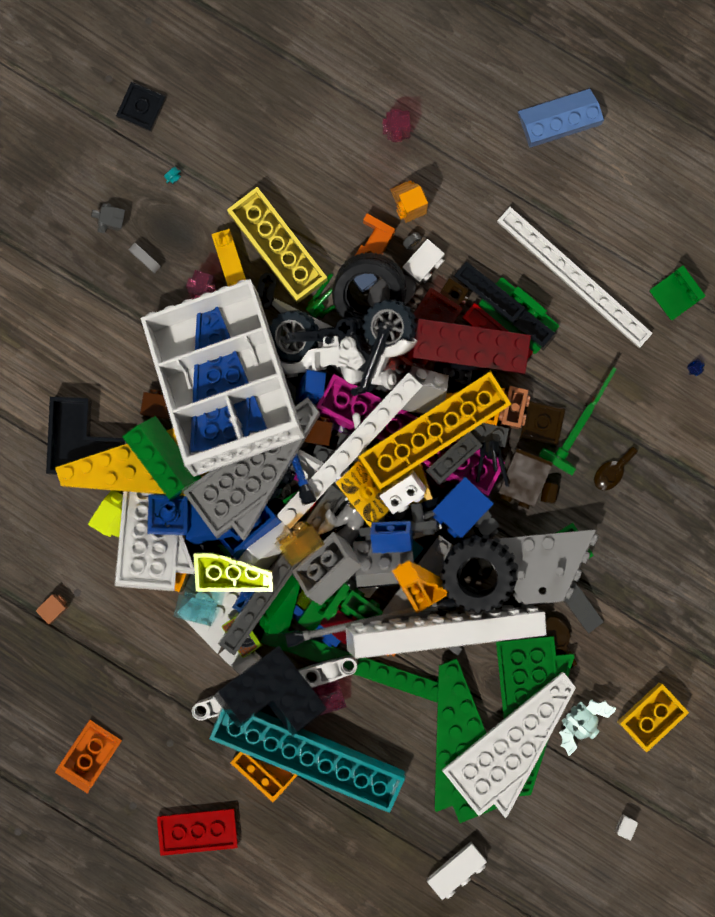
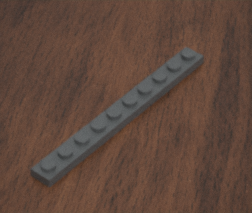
(260, 601)

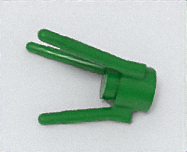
(315, 306)

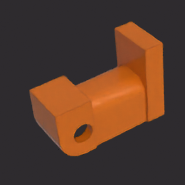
(379, 237)

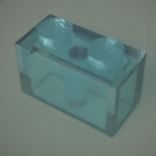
(196, 609)

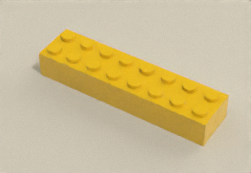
(434, 430)

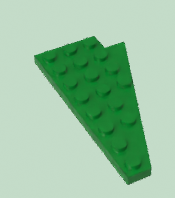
(456, 731)

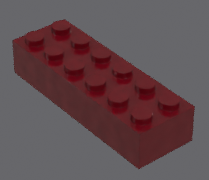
(470, 346)

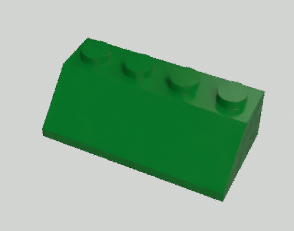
(160, 457)

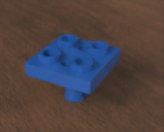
(167, 509)

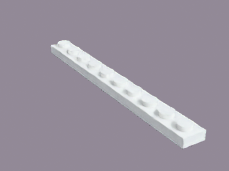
(574, 277)
(352, 447)

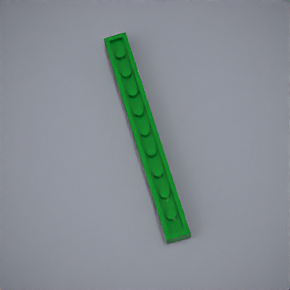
(366, 667)

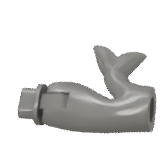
(348, 516)

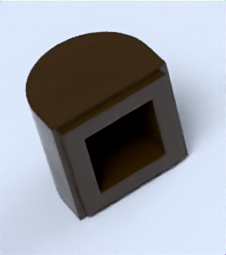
(549, 493)

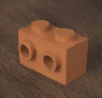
(514, 414)

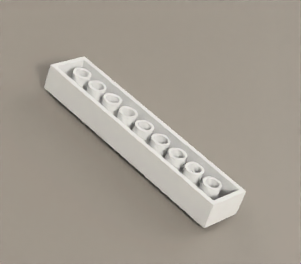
(444, 631)

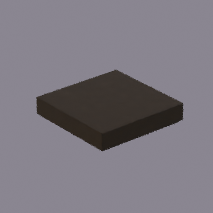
(542, 423)

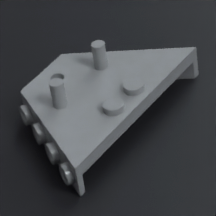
(549, 563)

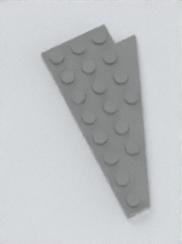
(241, 490)

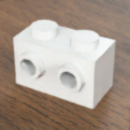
(403, 492)

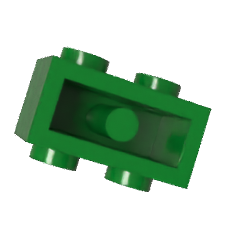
(359, 606)

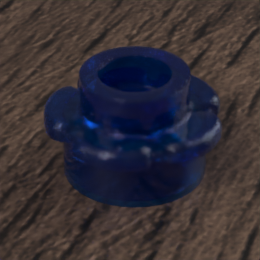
(695, 367)

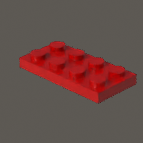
(197, 832)

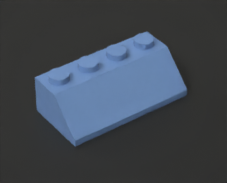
(560, 117)

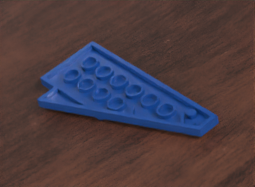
(214, 378)

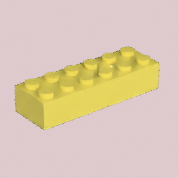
(277, 245)

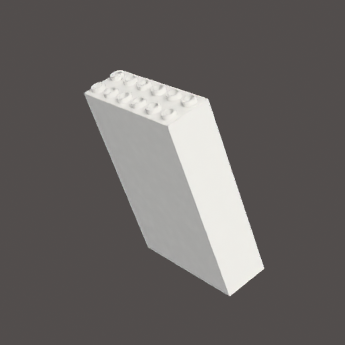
(172, 347)

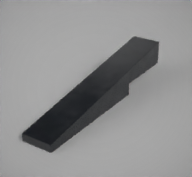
(505, 305)

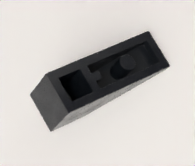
(461, 374)

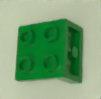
(677, 293)

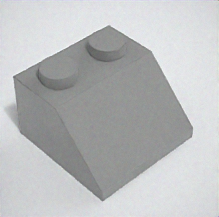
(430, 394)

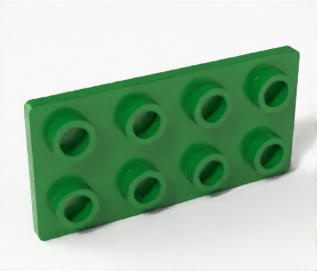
(530, 305)

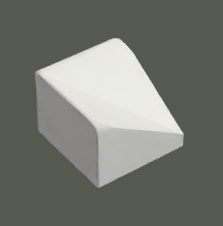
(626, 827)

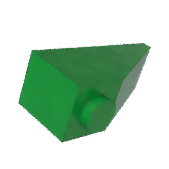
(280, 612)

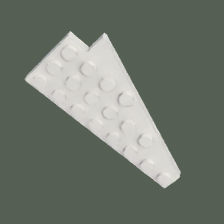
(145, 558)
(503, 758)

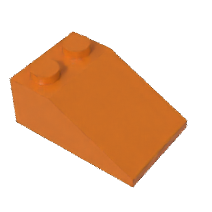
(88, 756)

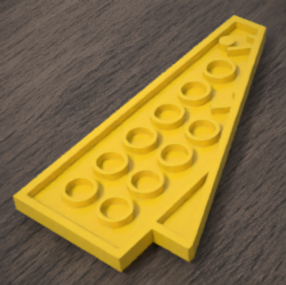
(111, 470)

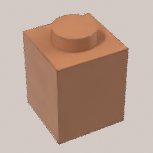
(52, 608)

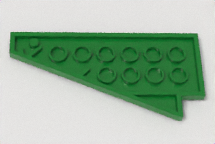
(523, 671)

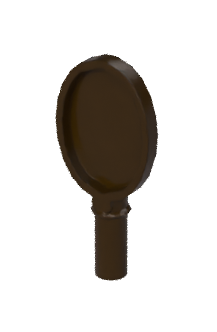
(612, 472)
(558, 629)

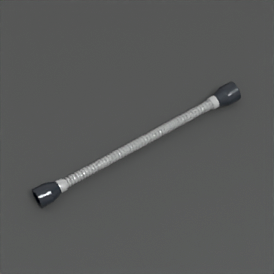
(297, 637)

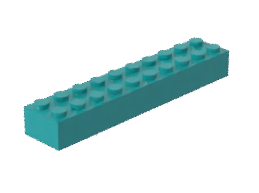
(312, 758)

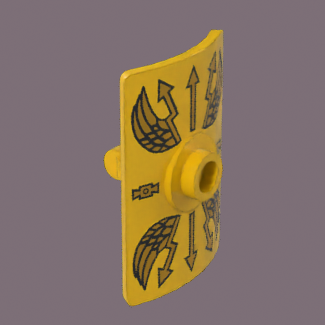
(362, 493)

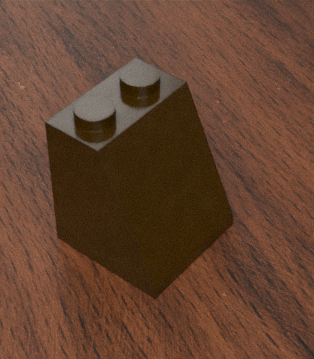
(525, 477)

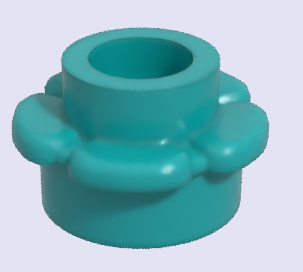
(172, 175)

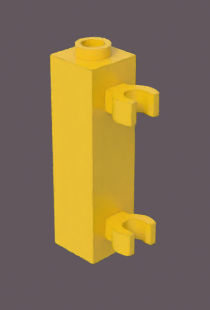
(228, 257)

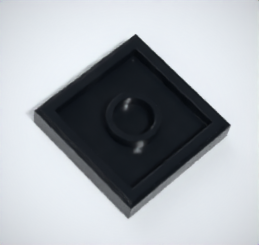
(141, 106)

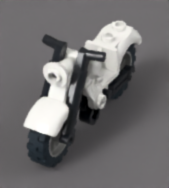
(346, 345)

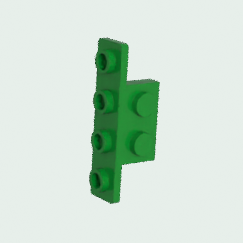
(315, 612)

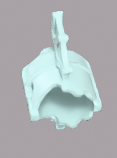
(583, 723)

